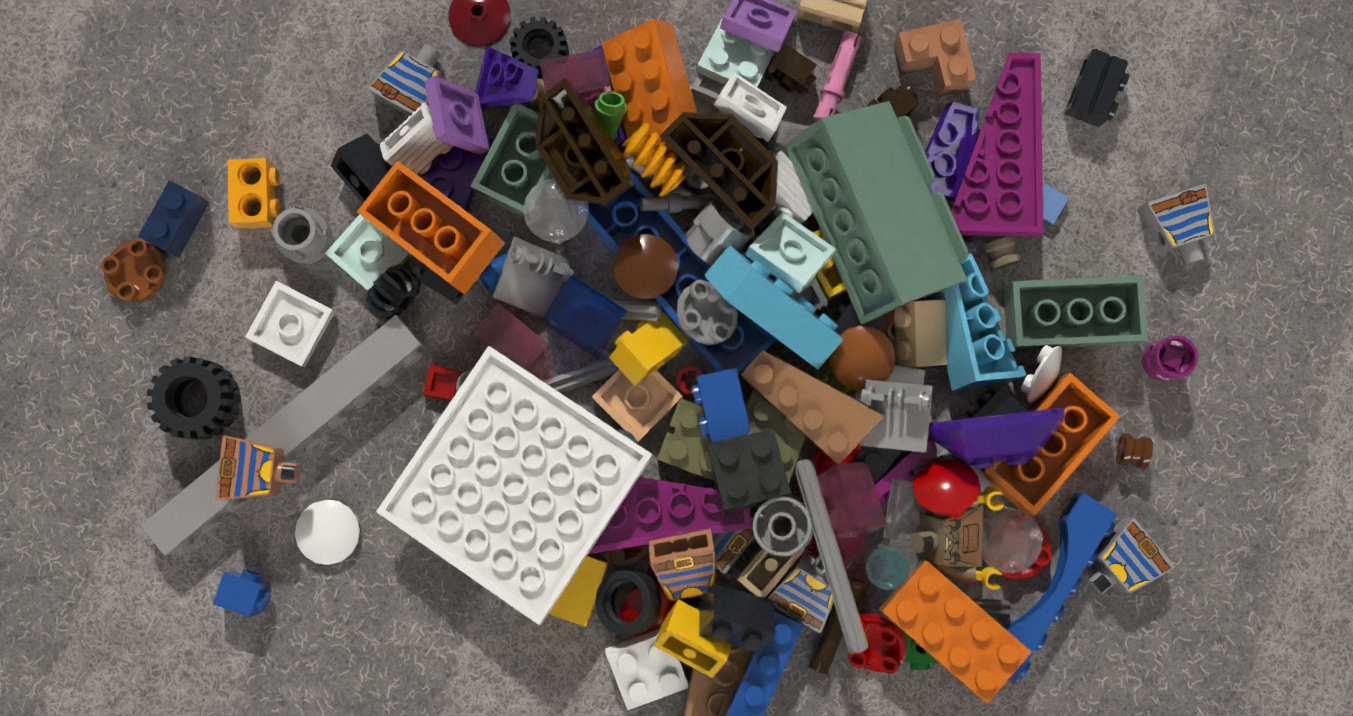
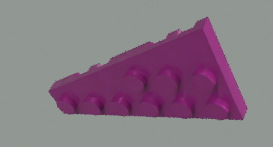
(1005, 172)
(665, 510)

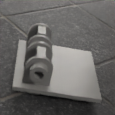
(531, 277)
(905, 415)

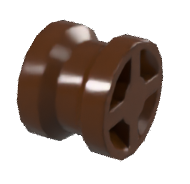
(1134, 451)

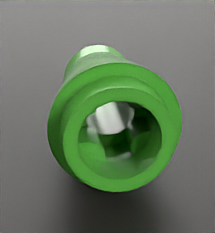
(611, 110)

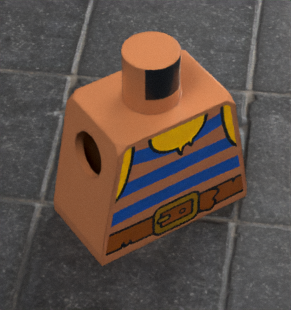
(252, 470)
(684, 565)

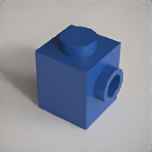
(243, 593)

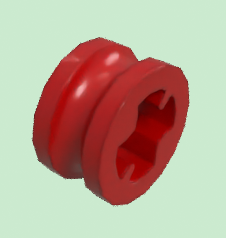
(680, 384)

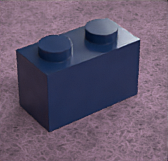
(173, 219)

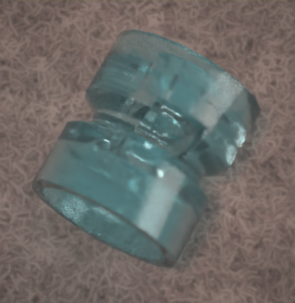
(886, 567)

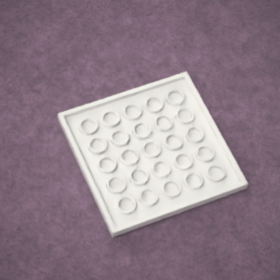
(514, 485)

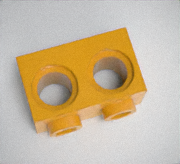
(243, 195)

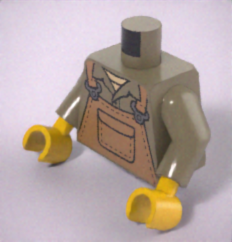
(956, 544)

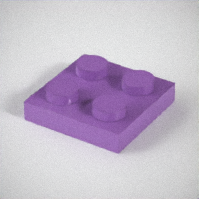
(759, 22)
(456, 115)

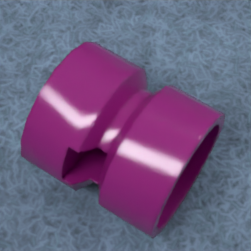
(1169, 358)

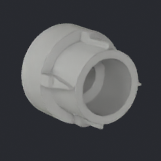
(290, 223)
(717, 229)
(764, 526)

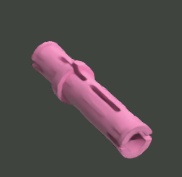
(833, 90)

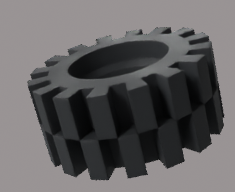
(533, 30)

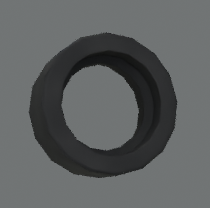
(606, 596)

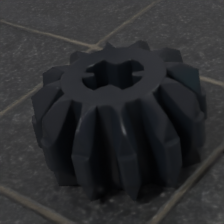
(393, 291)

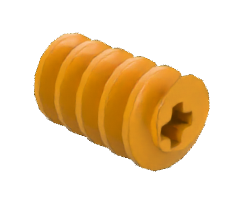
(654, 160)

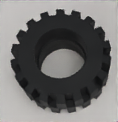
(168, 392)

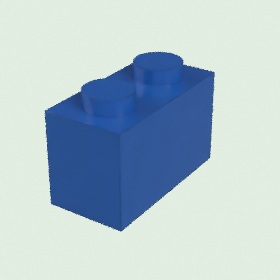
(722, 405)

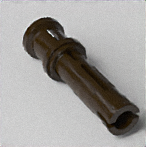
(833, 632)

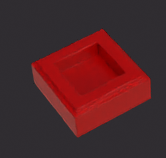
(441, 383)

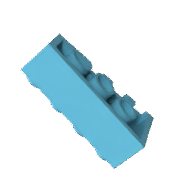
(773, 307)
(975, 343)

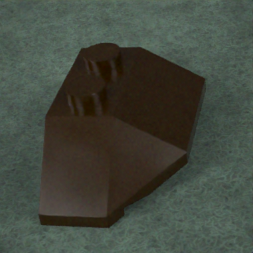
(579, 147)
(727, 161)

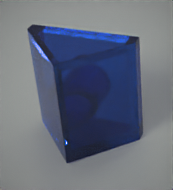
(584, 317)

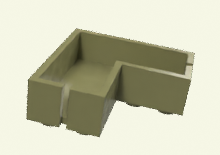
(689, 450)

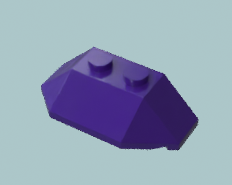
(997, 437)

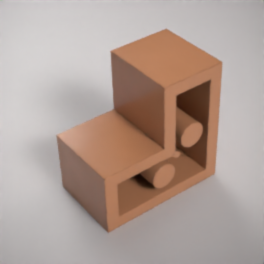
(942, 49)

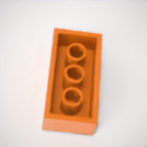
(650, 77)
(431, 227)
(1083, 426)
(955, 631)

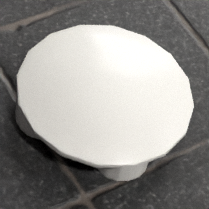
(1046, 374)
(327, 532)

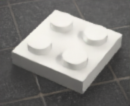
(750, 107)
(290, 324)
(644, 670)

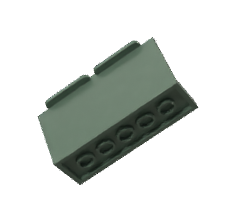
(878, 208)

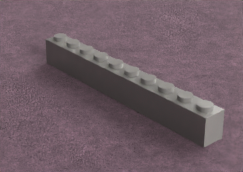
(291, 429)

